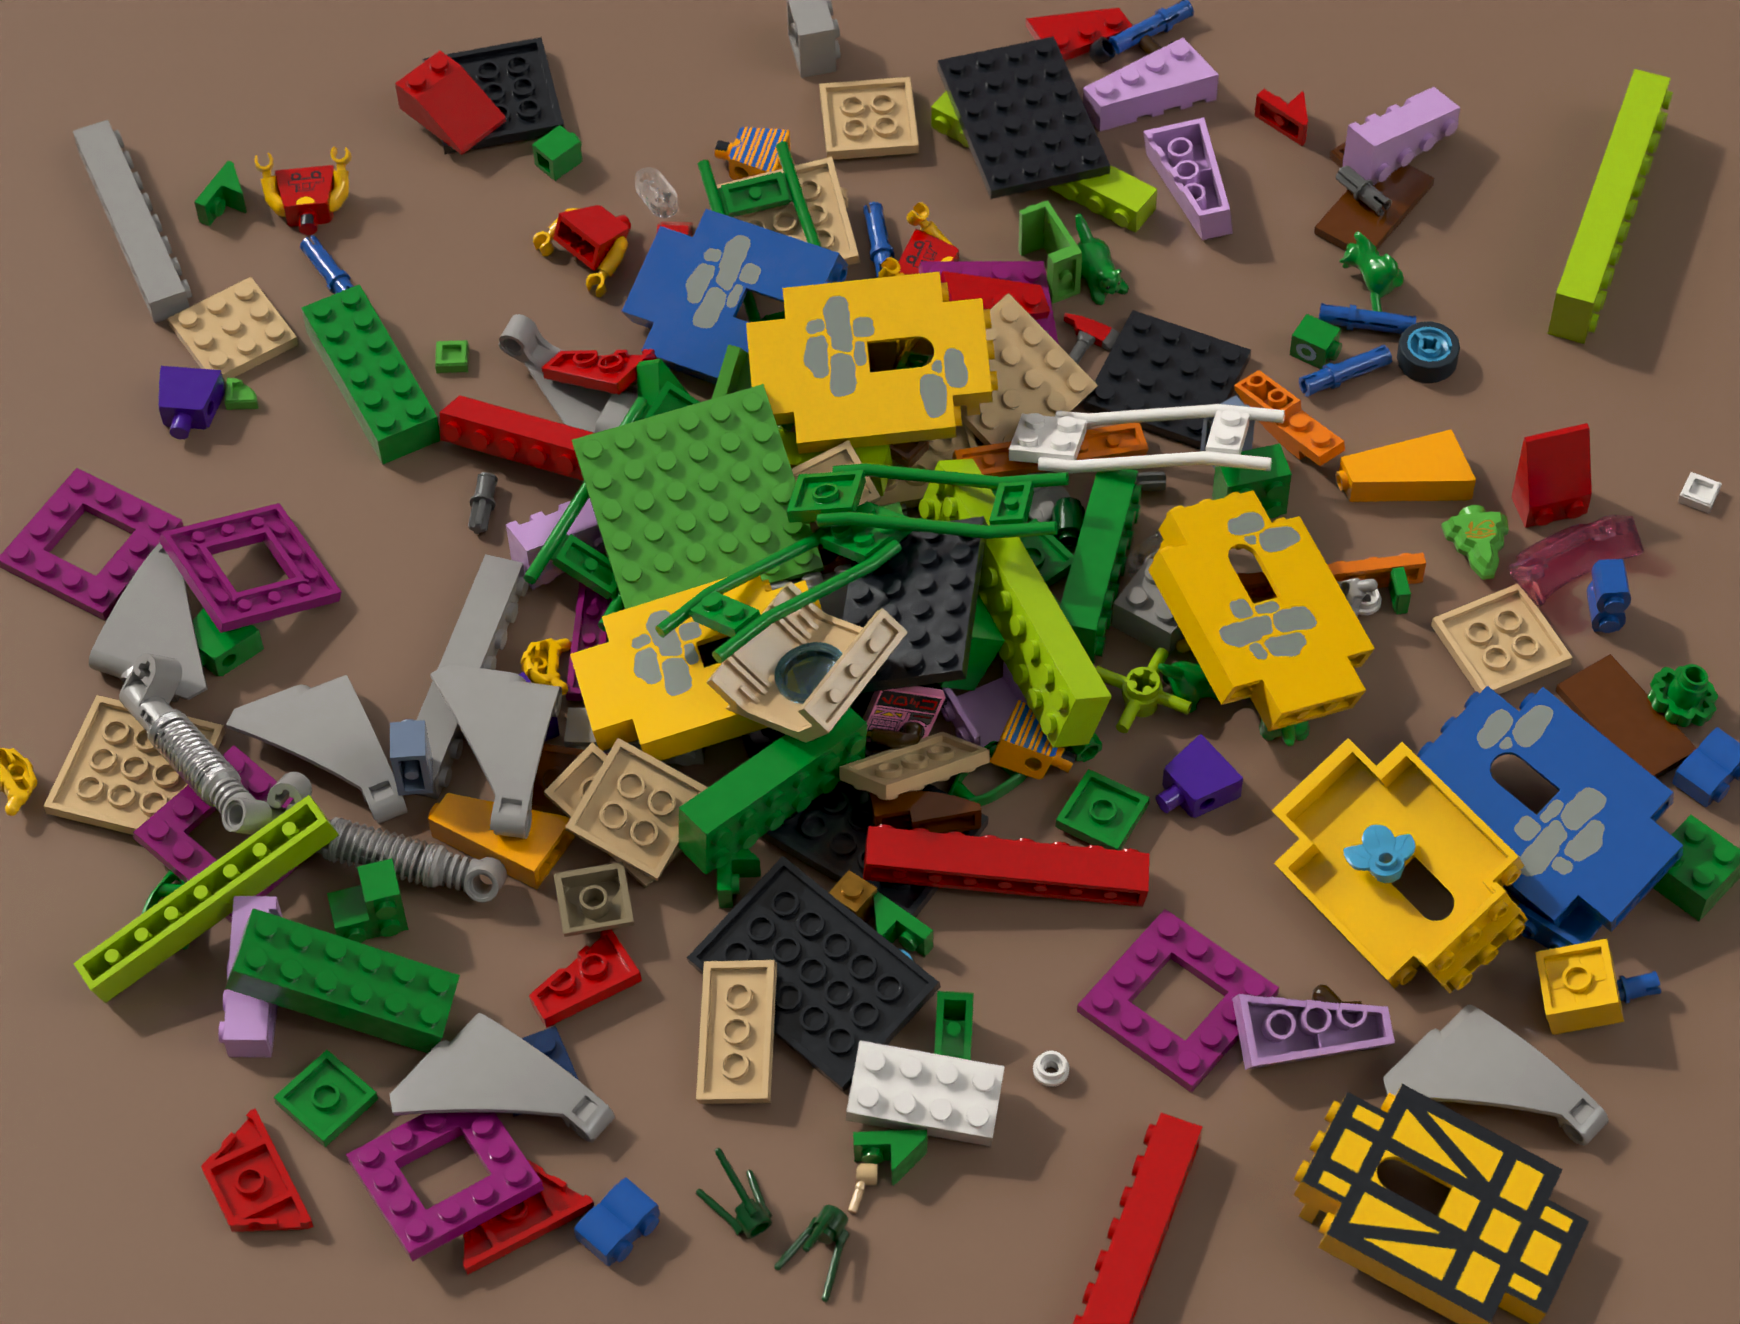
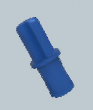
(1638, 986)

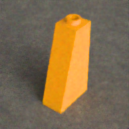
(1408, 471)
(465, 826)

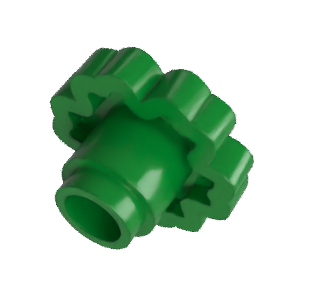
(1683, 695)

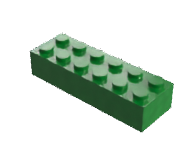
(371, 374)
(1101, 557)
(766, 792)
(342, 981)

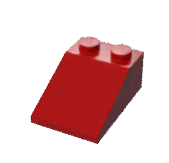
(448, 102)
(1554, 476)

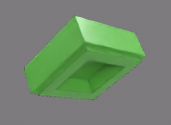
(452, 356)

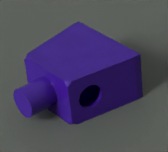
(189, 398)
(1199, 780)

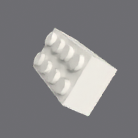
(925, 1091)

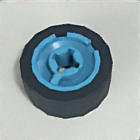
(1428, 352)

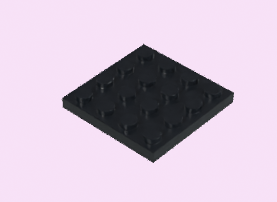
(519, 84)
(1167, 367)

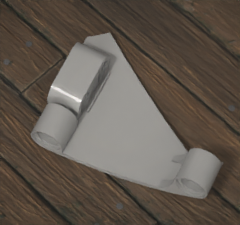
(574, 404)
(155, 620)
(506, 730)
(329, 731)
(1492, 1066)
(498, 1072)

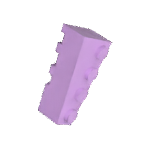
(1298, 1030)

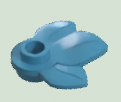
(1381, 853)

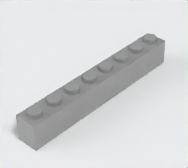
(131, 220)
(473, 643)

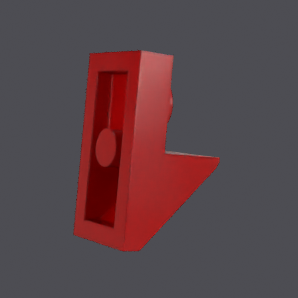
(1284, 117)

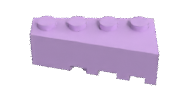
(1151, 85)
(1399, 134)
(1190, 171)
(528, 538)
(248, 1021)

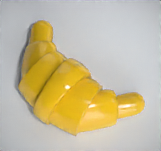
(541, 662)
(16, 779)

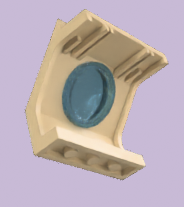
(805, 668)

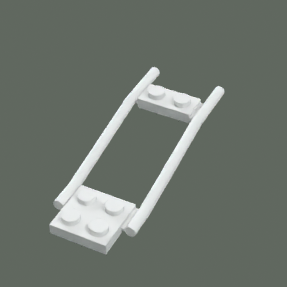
(1058, 439)

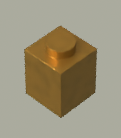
(855, 895)

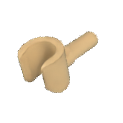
(865, 1175)

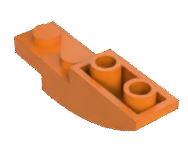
(1300, 431)

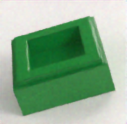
(1399, 590)

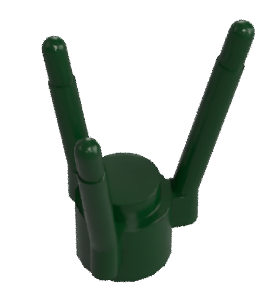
(751, 1216)
(825, 1228)

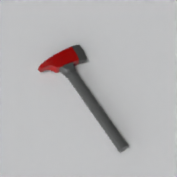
(1089, 333)

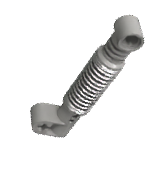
(186, 746)
(410, 860)

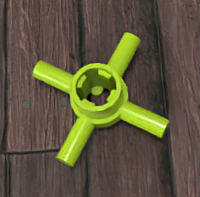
(1143, 691)

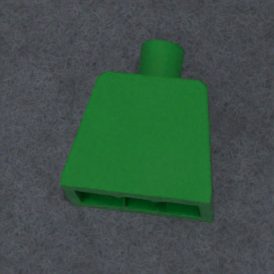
(227, 649)

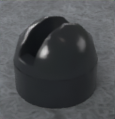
(1102, 50)

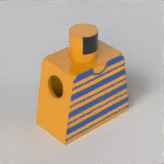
(752, 151)
(1026, 747)

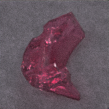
(1572, 553)

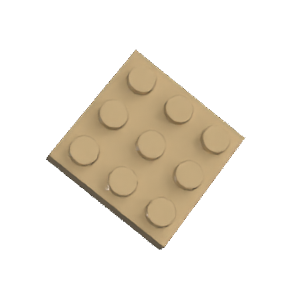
(869, 118)
(233, 330)
(1501, 641)
(634, 809)

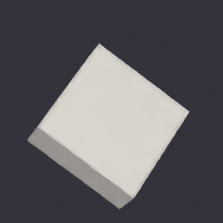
(1699, 492)

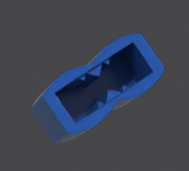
(1608, 595)
(1710, 768)
(617, 1222)

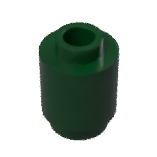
(1069, 517)

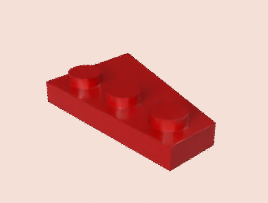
(1078, 30)
(993, 290)
(602, 372)
(589, 979)

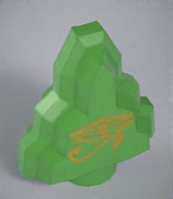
(1478, 537)

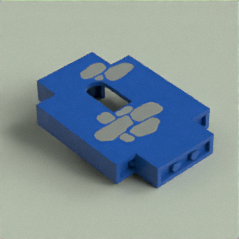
(698, 283)
(1594, 838)

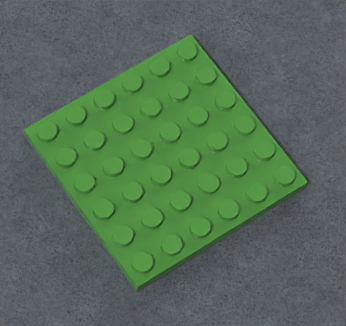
(693, 496)

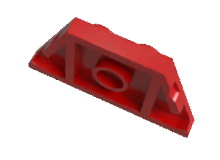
(253, 1182)
(524, 1222)

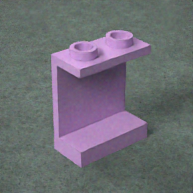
(983, 712)

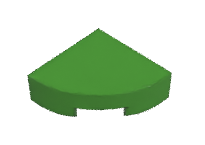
(239, 395)

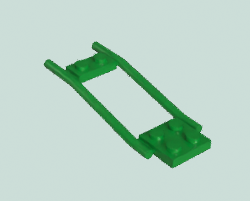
(759, 195)
(835, 496)
(576, 556)
(742, 623)

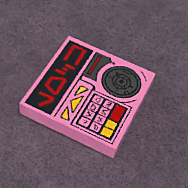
(896, 706)

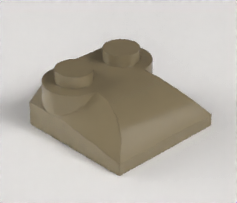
(593, 899)

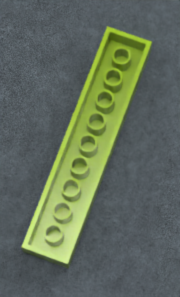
(1610, 207)
(1038, 639)

